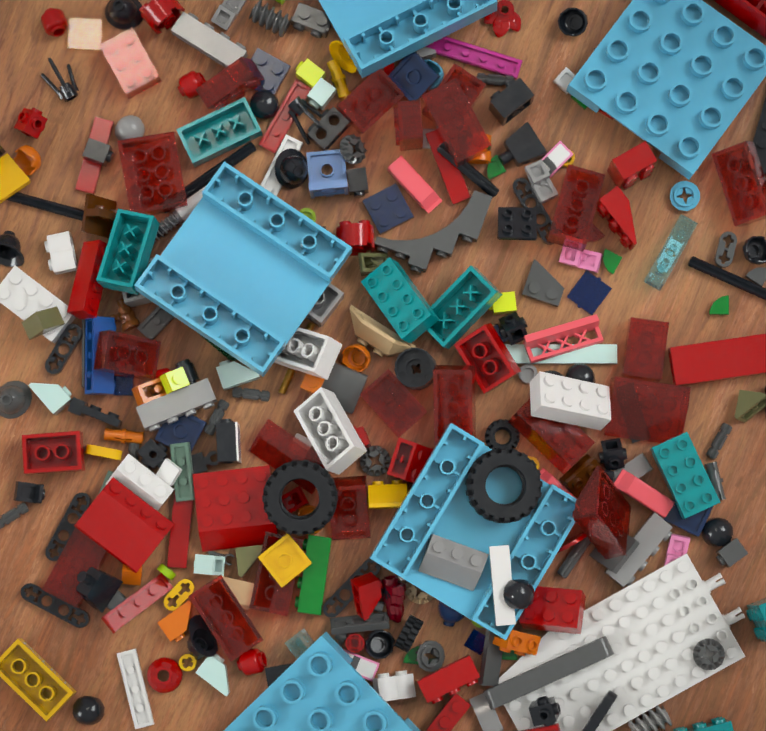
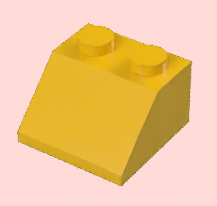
(387, 495)

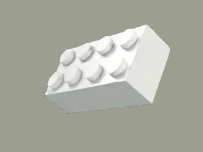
(26, 296)
(310, 353)
(570, 401)
(330, 431)

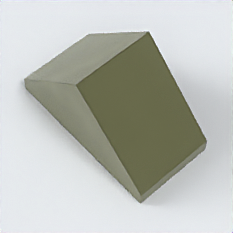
(370, 261)
(42, 322)
(749, 404)
(246, 558)

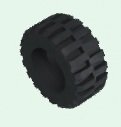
(530, 485)
(281, 516)

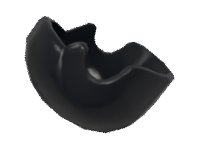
(572, 22)
(264, 104)
(755, 250)
(581, 372)
(717, 532)
(519, 594)
(379, 644)
(88, 710)

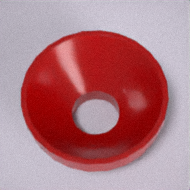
(175, 675)

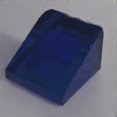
(475, 641)

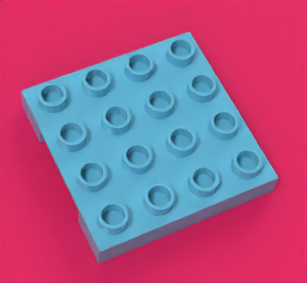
(389, 30)
(673, 77)
(244, 269)
(442, 508)
(321, 695)

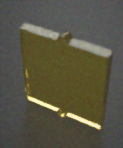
(84, 34)

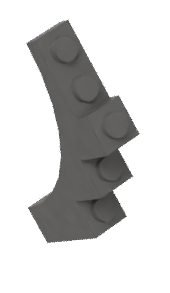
(443, 242)

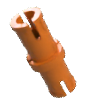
(123, 435)

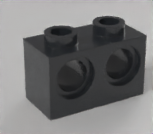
(332, 132)

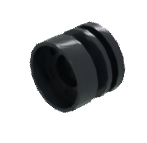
(404, 368)

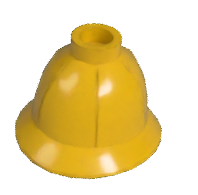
(339, 52)

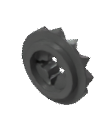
(347, 150)
(376, 470)
(712, 645)
(436, 650)

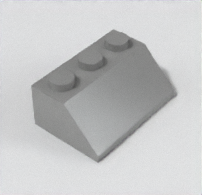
(453, 562)

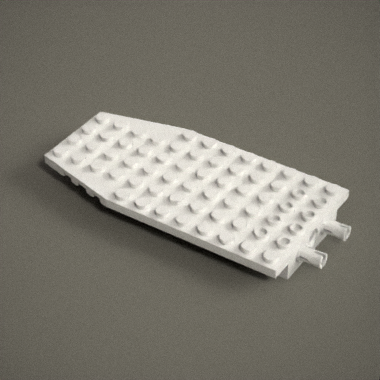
(653, 643)

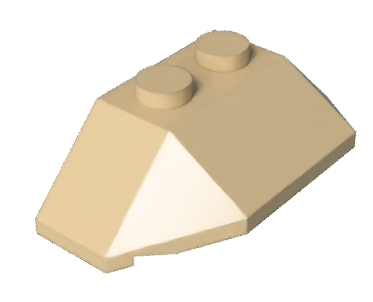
(377, 335)

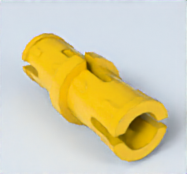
(338, 78)

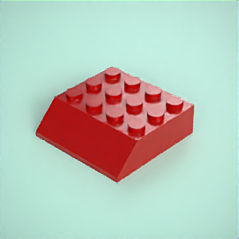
(232, 508)

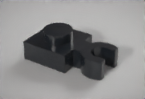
(199, 462)

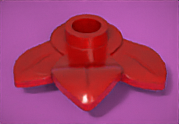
(503, 21)

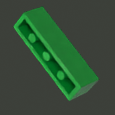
(314, 577)

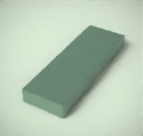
(184, 484)

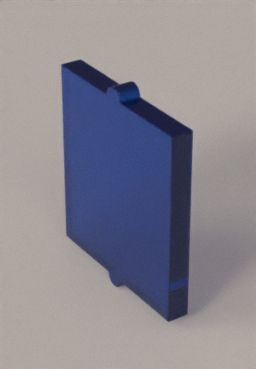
(589, 292)

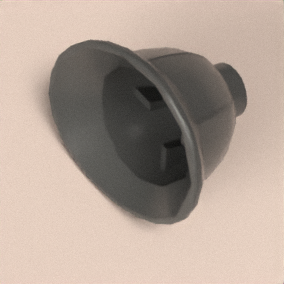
(14, 399)

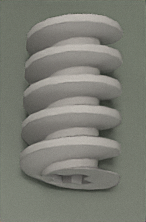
(652, 721)

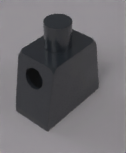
(522, 147)
(97, 587)

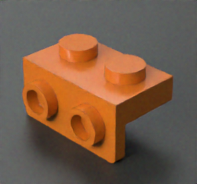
(519, 642)

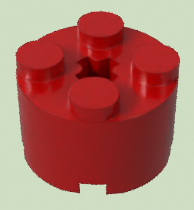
(161, 14)
(357, 235)

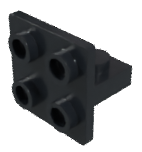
(517, 223)

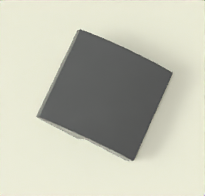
(346, 385)

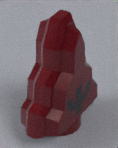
(393, 596)

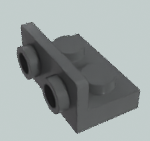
(311, 20)

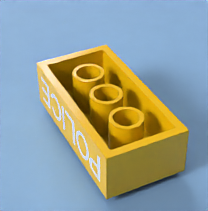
(34, 679)

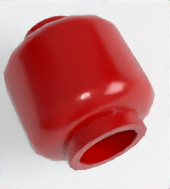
(54, 22)
(189, 84)
(252, 662)

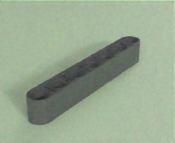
(548, 672)

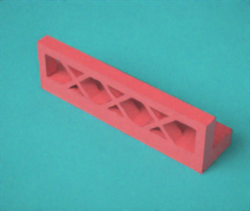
(560, 332)

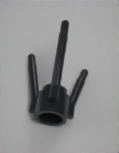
(66, 90)
(299, 106)

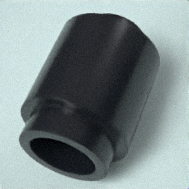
(189, 369)

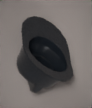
(201, 640)

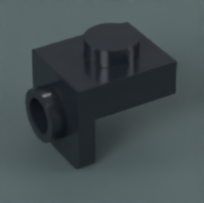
(29, 492)

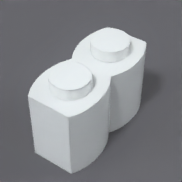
(61, 252)
(395, 687)

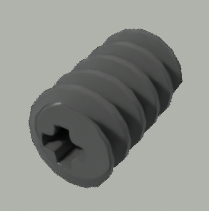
(270, 18)

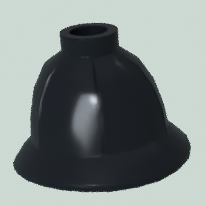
(123, 13)
(291, 168)
(10, 250)

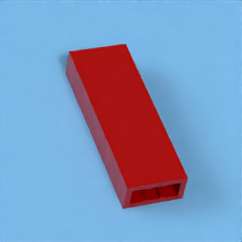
(718, 360)

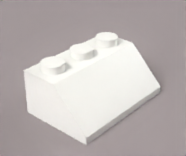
(142, 482)

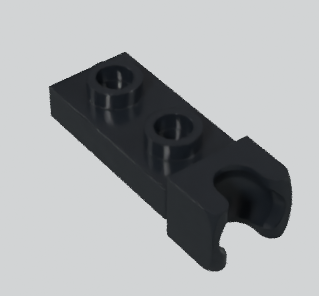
(80, 408)

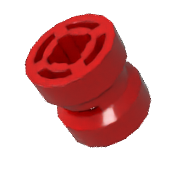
(355, 640)

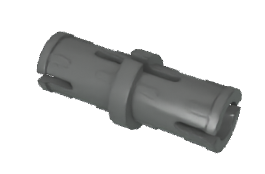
(714, 476)

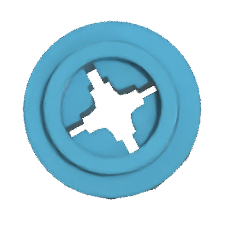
(689, 188)

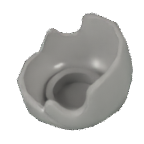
(129, 127)

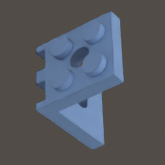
(324, 184)

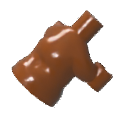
(126, 316)

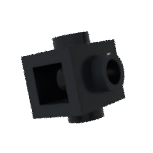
(513, 328)
(148, 449)
(612, 454)
(544, 711)

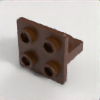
(98, 215)
(579, 474)

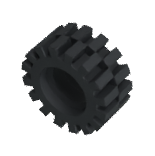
(499, 425)
(408, 633)

